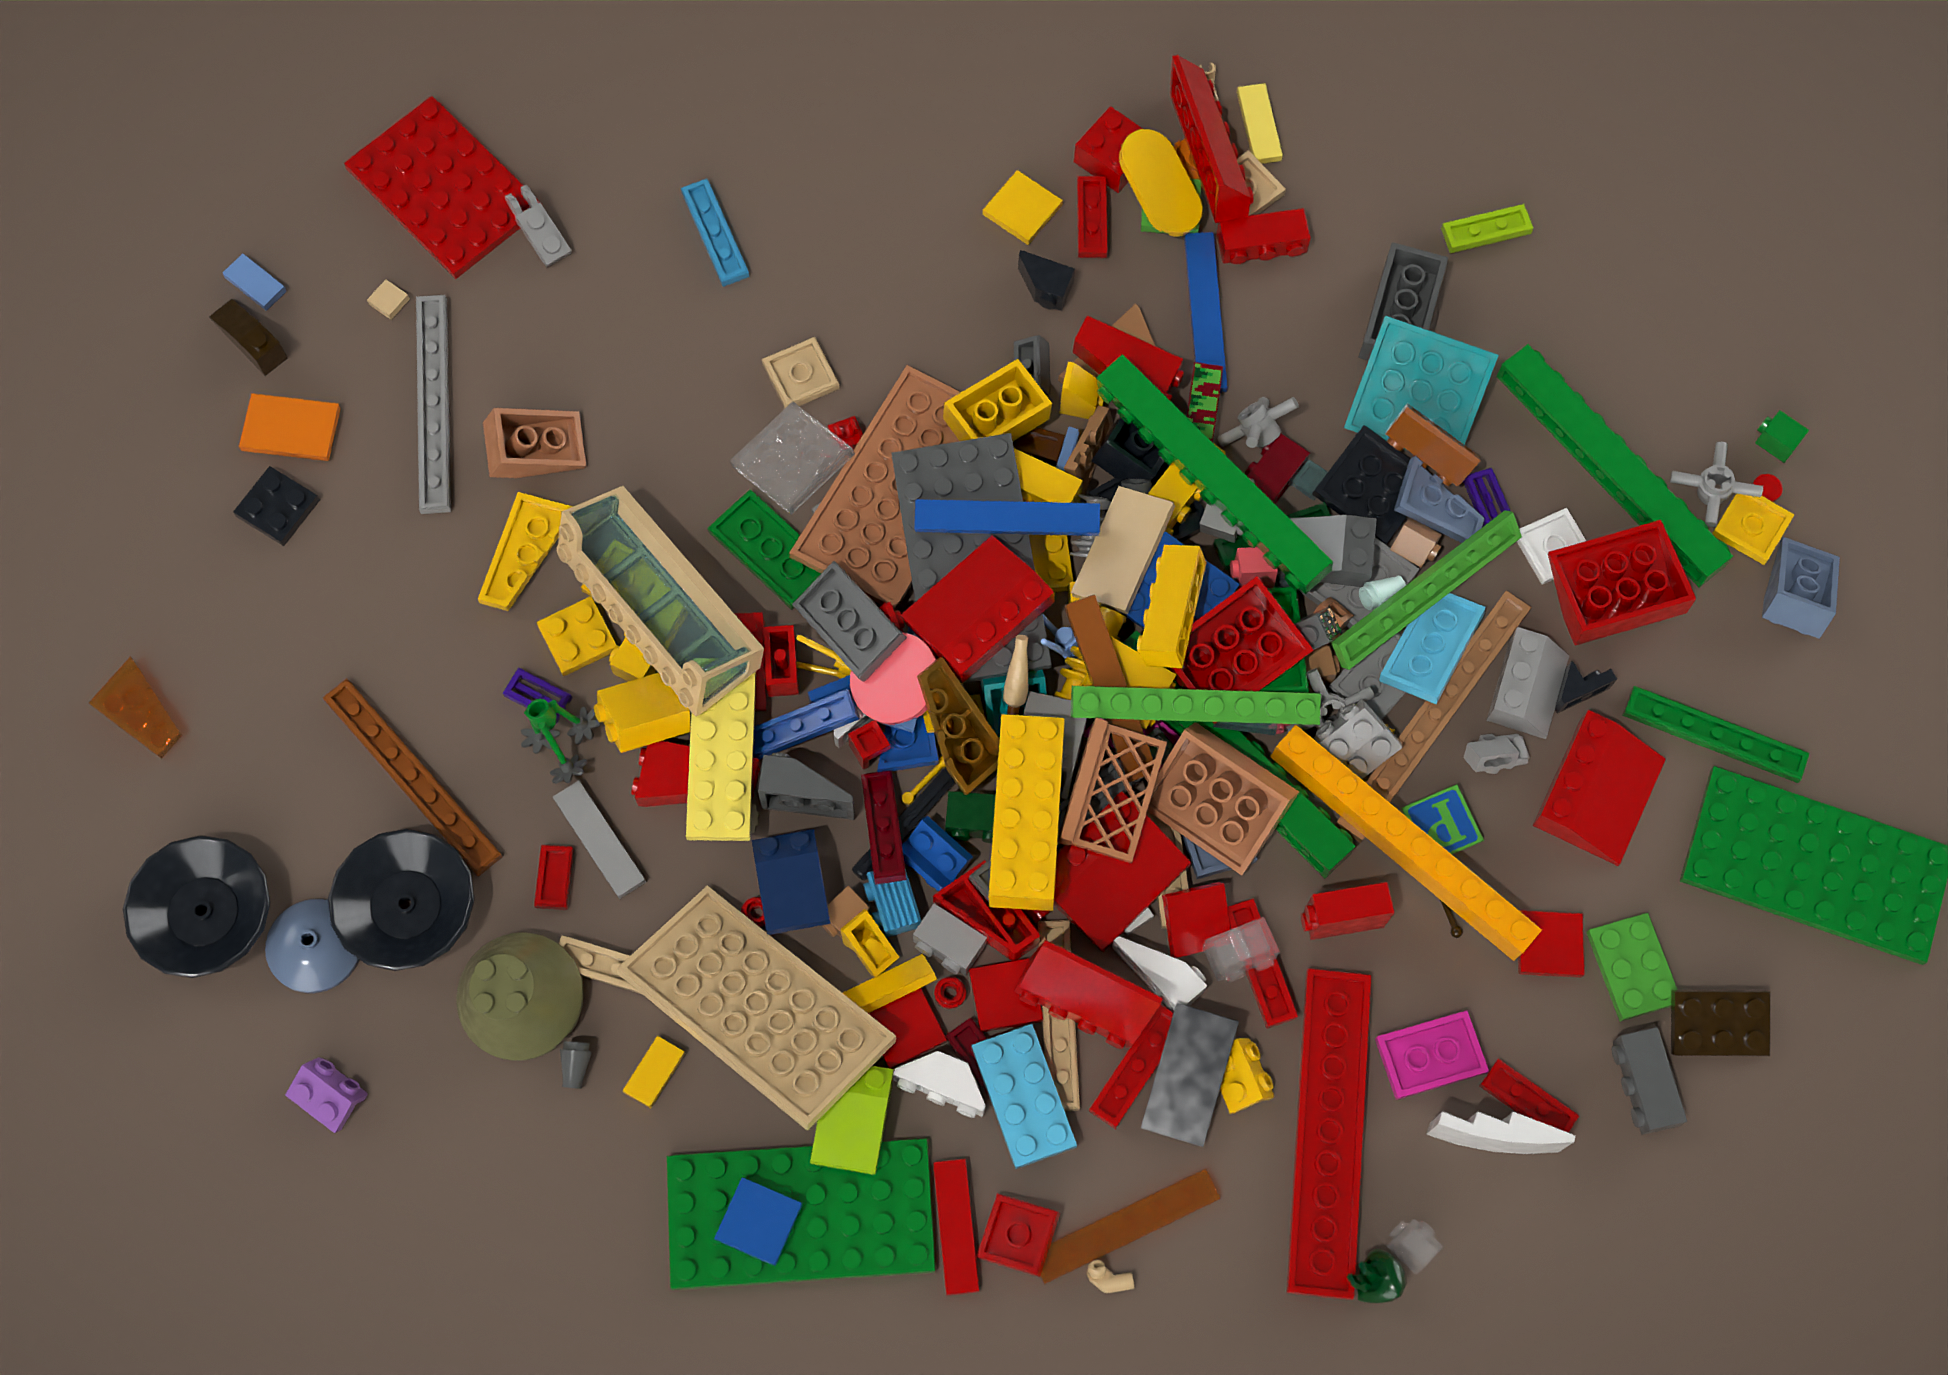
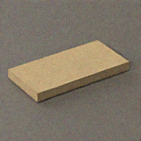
(1123, 549)

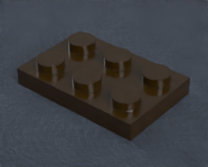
(1720, 1022)

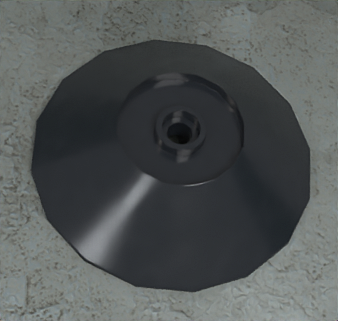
(384, 874)
(172, 889)

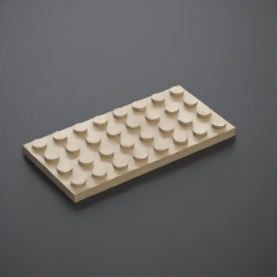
(757, 1007)

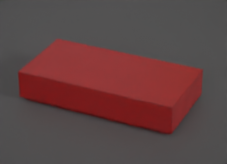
(554, 877)

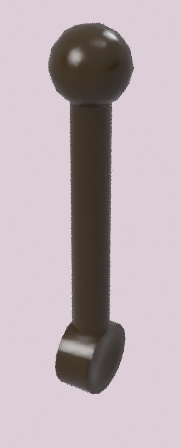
(1456, 931)

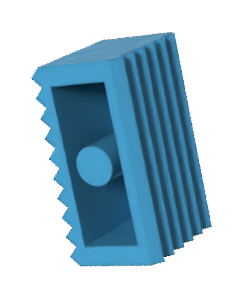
(894, 905)

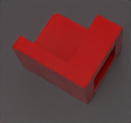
(868, 743)

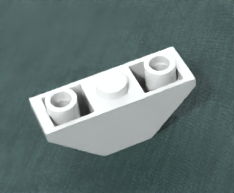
(944, 1081)

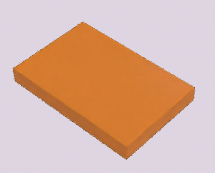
(289, 427)

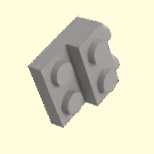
(1358, 739)

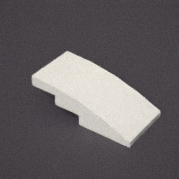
(1511, 1135)

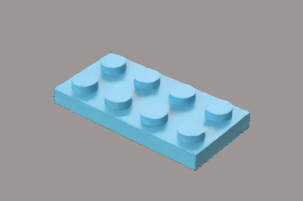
(1432, 648)
(1024, 1096)

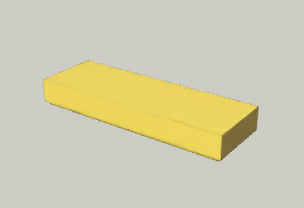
(1259, 123)

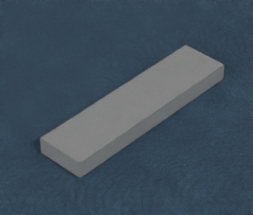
(599, 839)

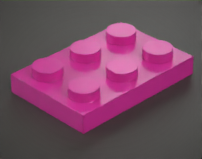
(1431, 1055)

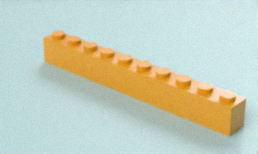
(1405, 843)

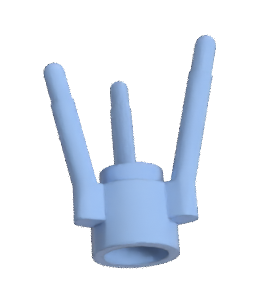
(1063, 639)

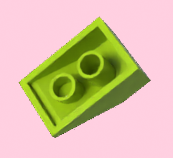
(854, 1126)

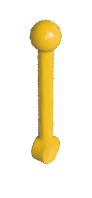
(908, 797)

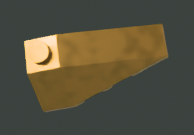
(962, 731)

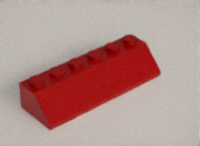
(1209, 141)

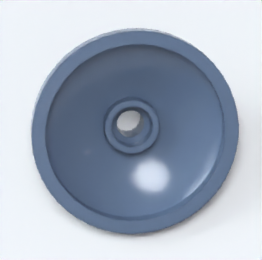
(312, 966)

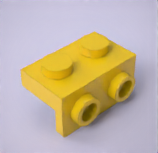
(1244, 1077)

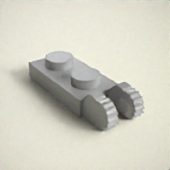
(539, 228)

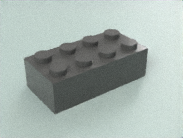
(1405, 291)

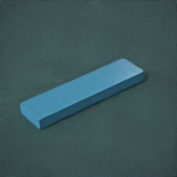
(715, 232)

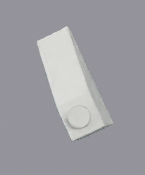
(1162, 973)

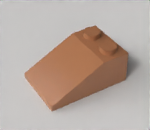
(533, 442)

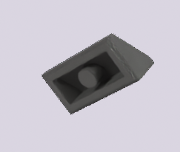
(1035, 357)

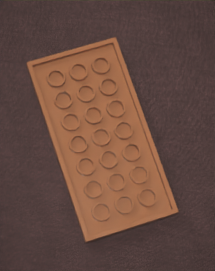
(861, 511)

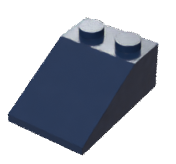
(790, 882)

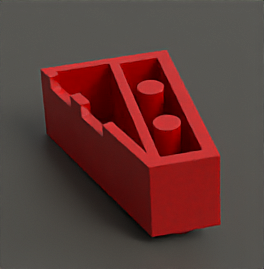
(1005, 928)

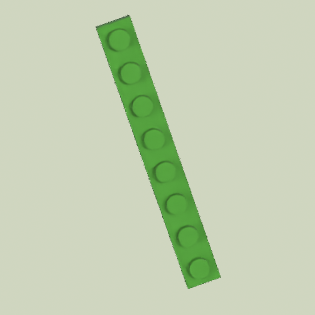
(1426, 590)
(1195, 705)

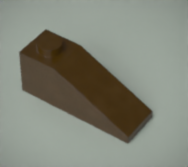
(249, 336)

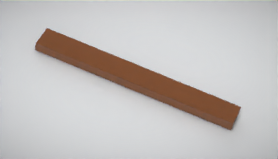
(412, 777)

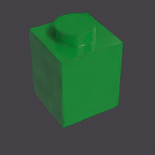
(1780, 435)

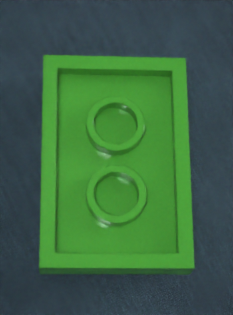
(1632, 966)

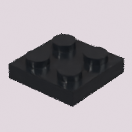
(276, 506)

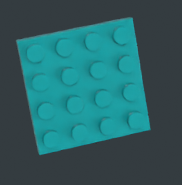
(1426, 371)

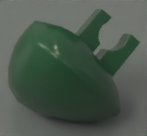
(1379, 1279)

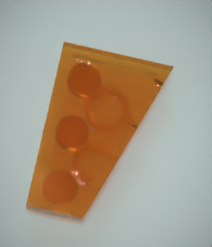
(137, 709)

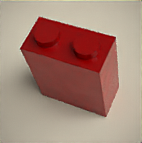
(1347, 911)

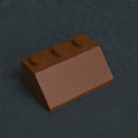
(1432, 446)

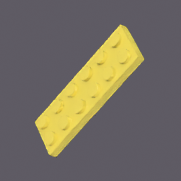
(722, 767)

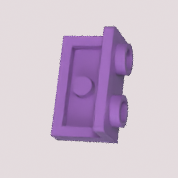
(325, 1093)

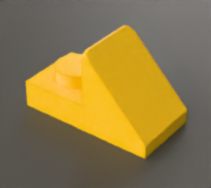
(868, 943)

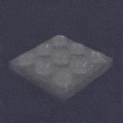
(792, 457)

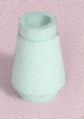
(1378, 591)

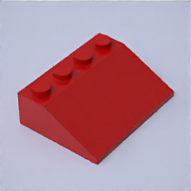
(1619, 582)
(979, 607)
(1241, 643)
(1600, 788)
(1109, 894)
(1086, 995)

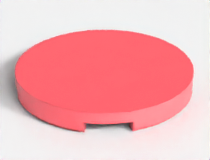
(893, 690)

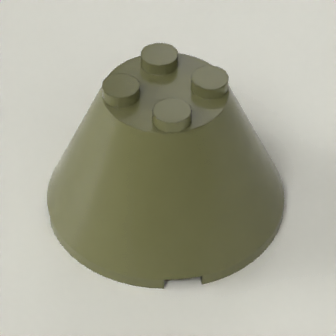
(519, 996)

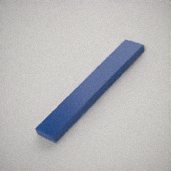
(1205, 301)
(1007, 517)

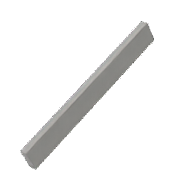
(433, 404)

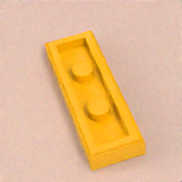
(892, 984)

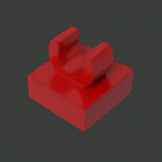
(847, 430)

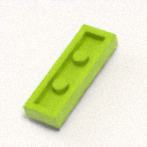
(1487, 228)

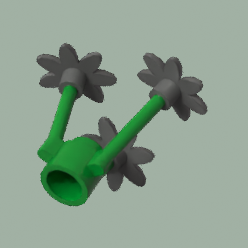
(542, 719)

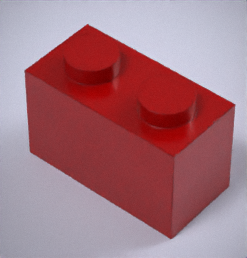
(780, 660)

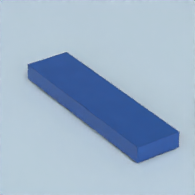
(804, 724)

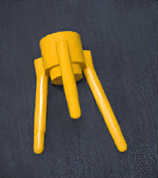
(843, 670)

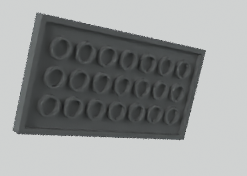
(972, 472)

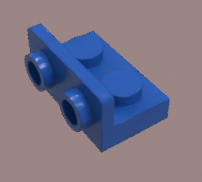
(935, 854)

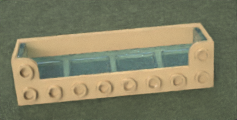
(657, 598)

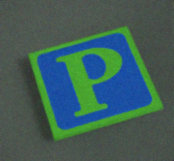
(1445, 819)

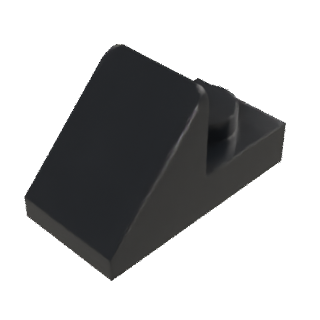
(1578, 689)

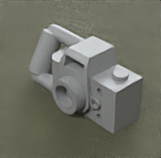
(1496, 752)

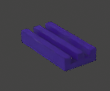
(1475, 498)
(508, 692)

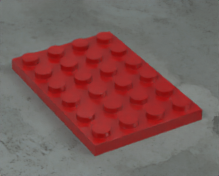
(440, 186)

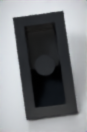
(1046, 279)

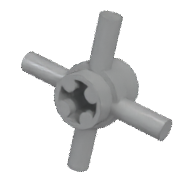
(1258, 423)
(1712, 476)
(1328, 698)

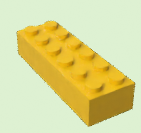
(1026, 813)

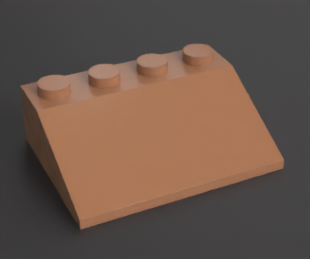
(1219, 798)

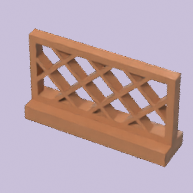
(1085, 783)

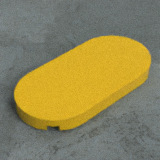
(1160, 182)

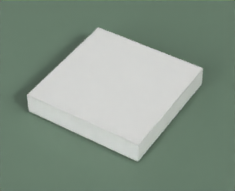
(1548, 535)

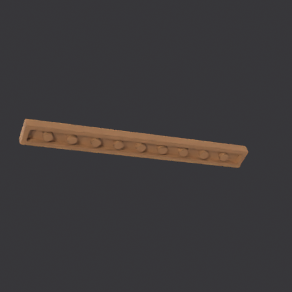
(1433, 718)

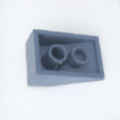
(1802, 588)

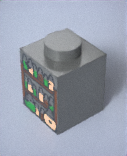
(1319, 628)

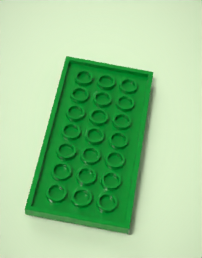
(1817, 865)
(846, 1224)

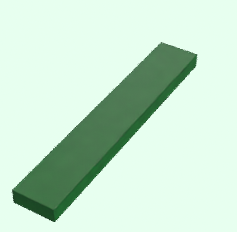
(1716, 734)

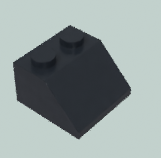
(1127, 454)

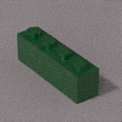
(971, 816)

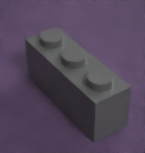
(1648, 1081)

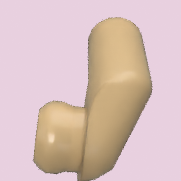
(1106, 1280)

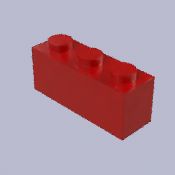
(1263, 236)

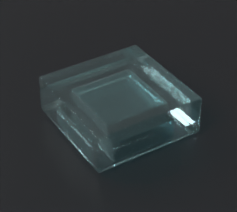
(1308, 478)

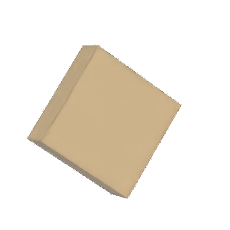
(388, 299)

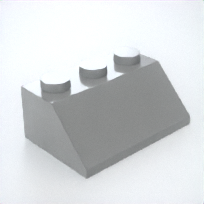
(1528, 683)

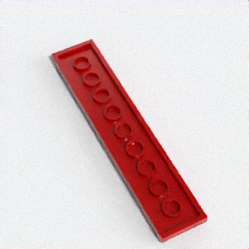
(1329, 1134)

